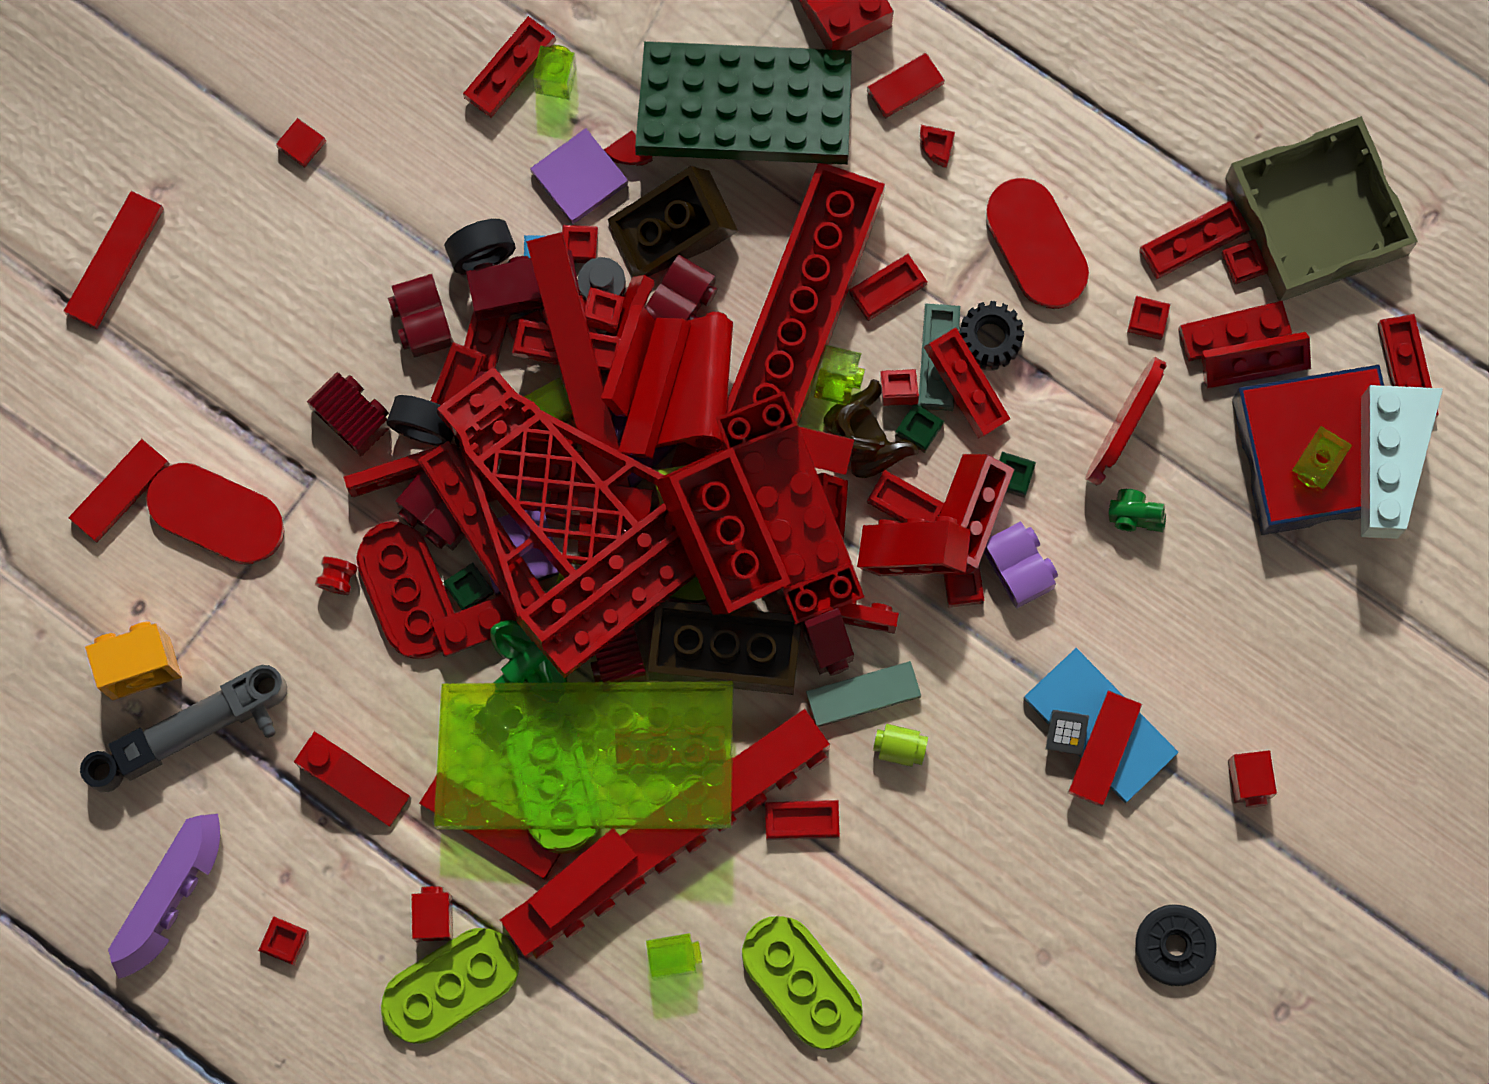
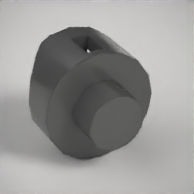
(603, 275)

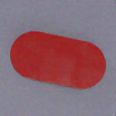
(1037, 243)
(1126, 421)
(215, 513)
(403, 587)

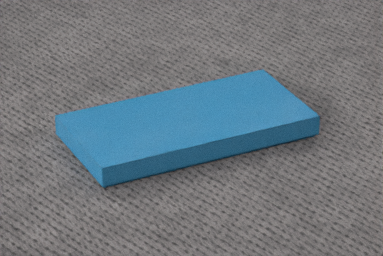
(1081, 689)

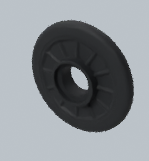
(1152, 950)

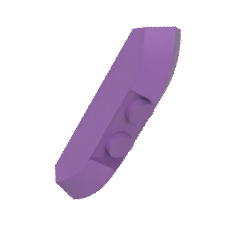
(140, 937)

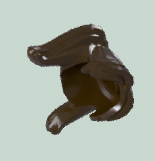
(871, 449)

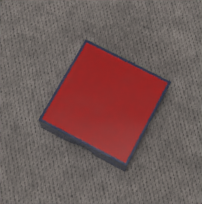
(1275, 429)

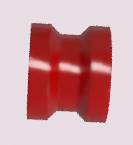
(336, 575)

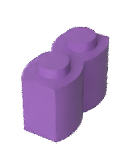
(1020, 565)

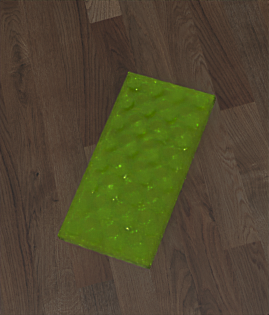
(585, 755)

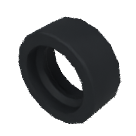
(479, 243)
(418, 420)

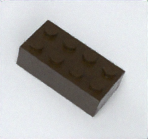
(741, 646)

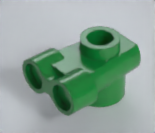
(1132, 512)

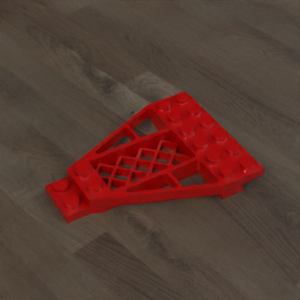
(614, 585)

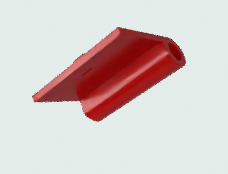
(700, 385)

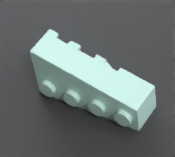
(1393, 451)

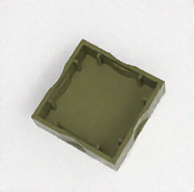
(1321, 209)

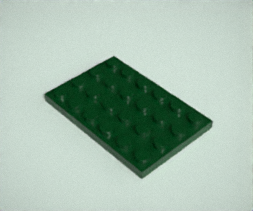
(744, 103)

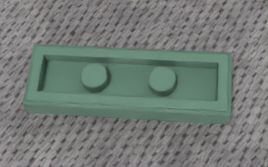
(932, 389)
(863, 694)

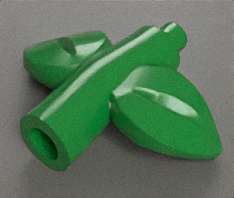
(525, 657)

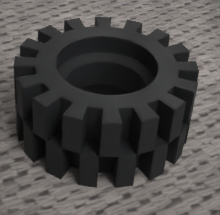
(1006, 321)

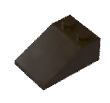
(673, 220)

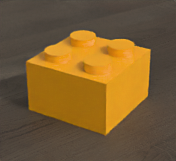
(132, 660)

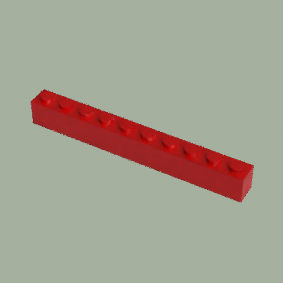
(755, 772)

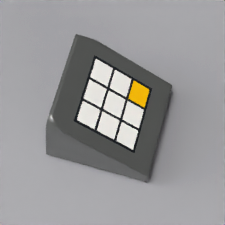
(1067, 732)

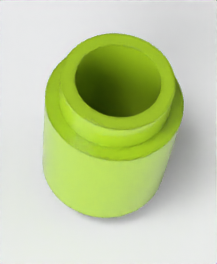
(900, 745)

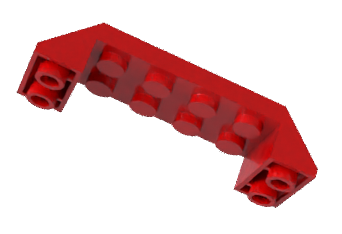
(792, 506)

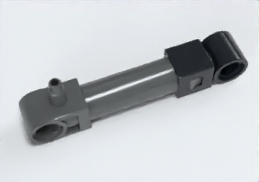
(144, 749)

